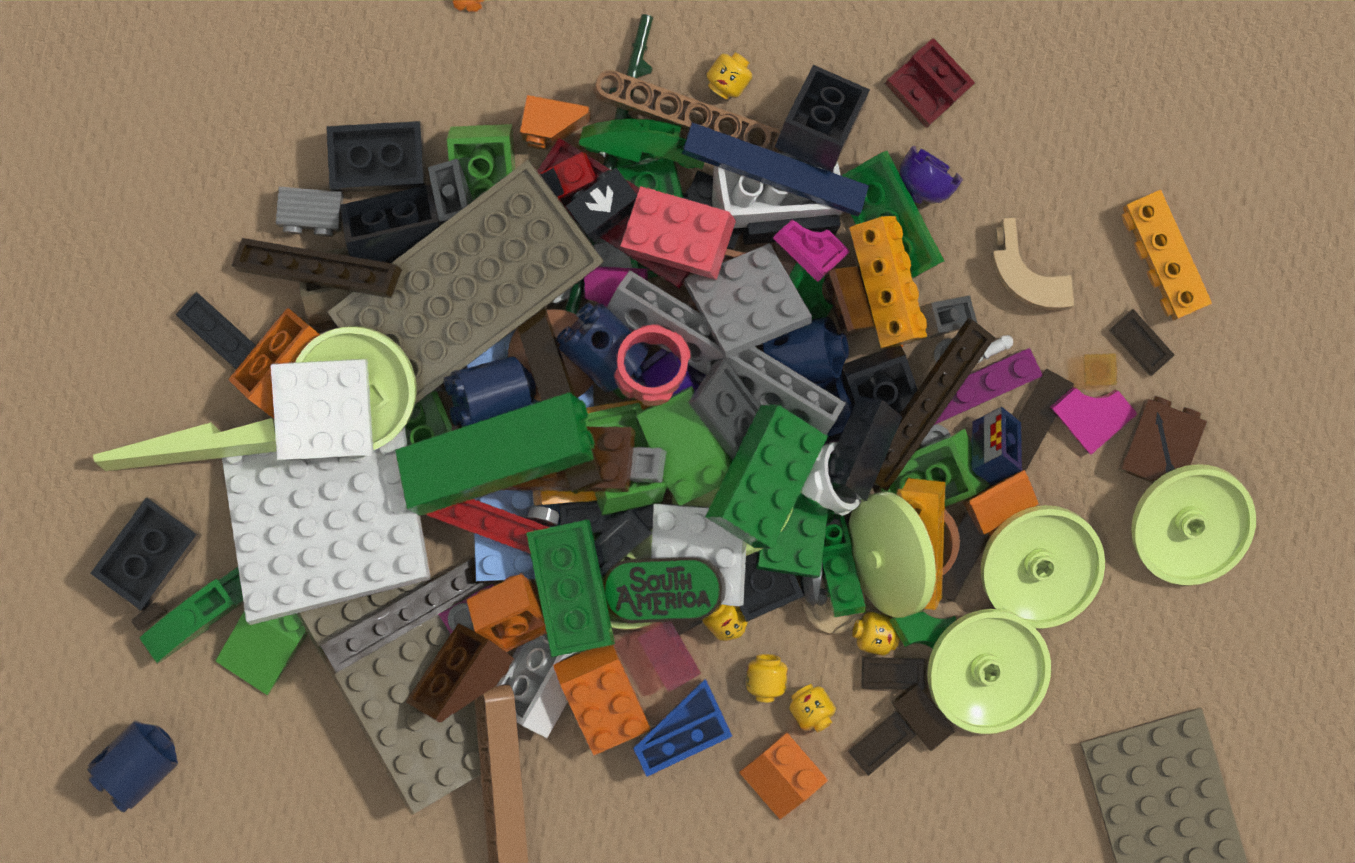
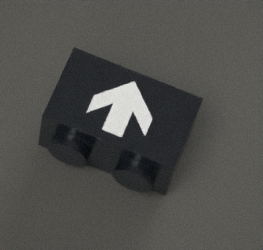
(603, 204)

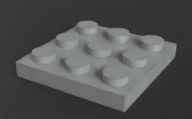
(748, 301)

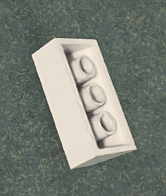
(758, 202)
(536, 685)

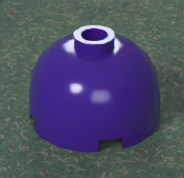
(927, 177)

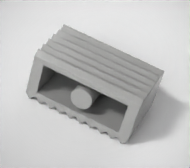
(309, 210)

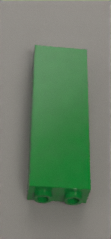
(495, 454)

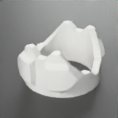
(819, 486)

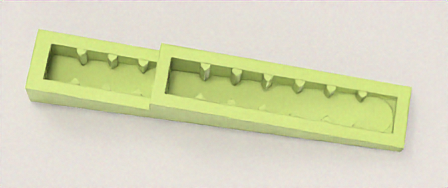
(192, 445)

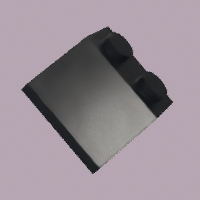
(882, 377)

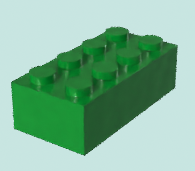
(766, 476)

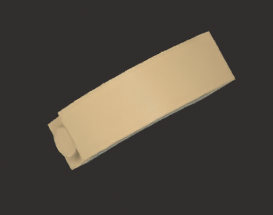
(1022, 283)

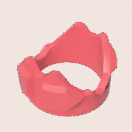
(652, 335)

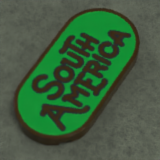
(664, 589)

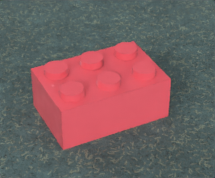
(678, 233)

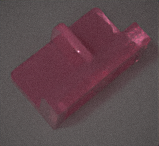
(669, 655)

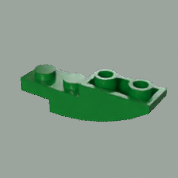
(631, 137)
(840, 570)
(193, 616)

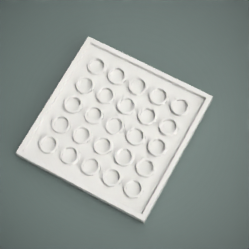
(321, 530)

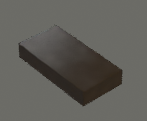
(1141, 342)
(892, 673)
(923, 716)
(882, 743)

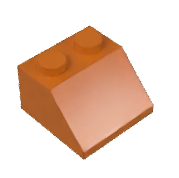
(549, 120)
(1000, 502)
(508, 613)
(783, 775)

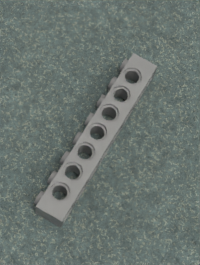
(768, 381)

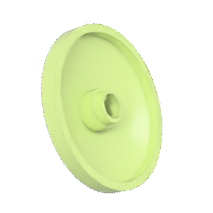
(385, 361)
(1193, 524)
(892, 554)
(1043, 565)
(989, 671)

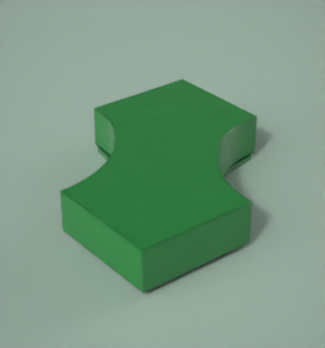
(810, 292)
(920, 628)

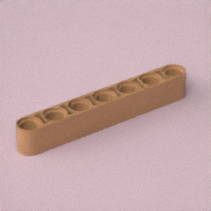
(683, 106)
(501, 776)

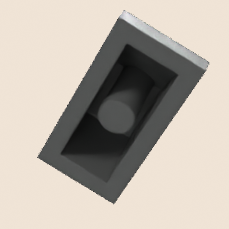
(449, 189)
(947, 315)

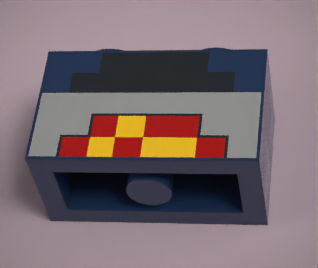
(996, 446)

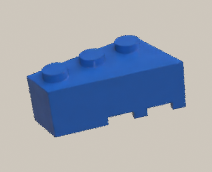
(684, 731)

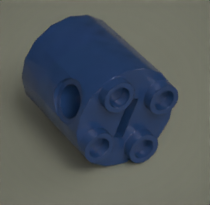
(811, 350)
(599, 356)
(489, 390)
(133, 764)

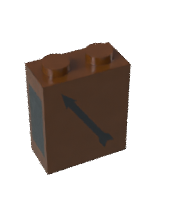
(1161, 440)

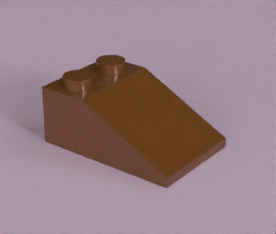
(849, 300)
(459, 674)

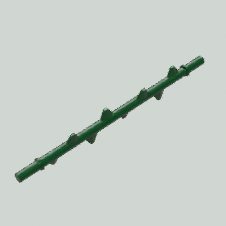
(636, 68)

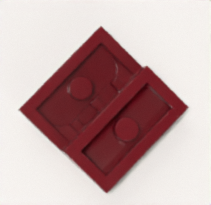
(929, 83)

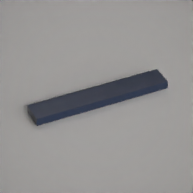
(775, 169)

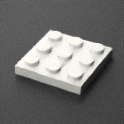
(322, 409)
(686, 532)

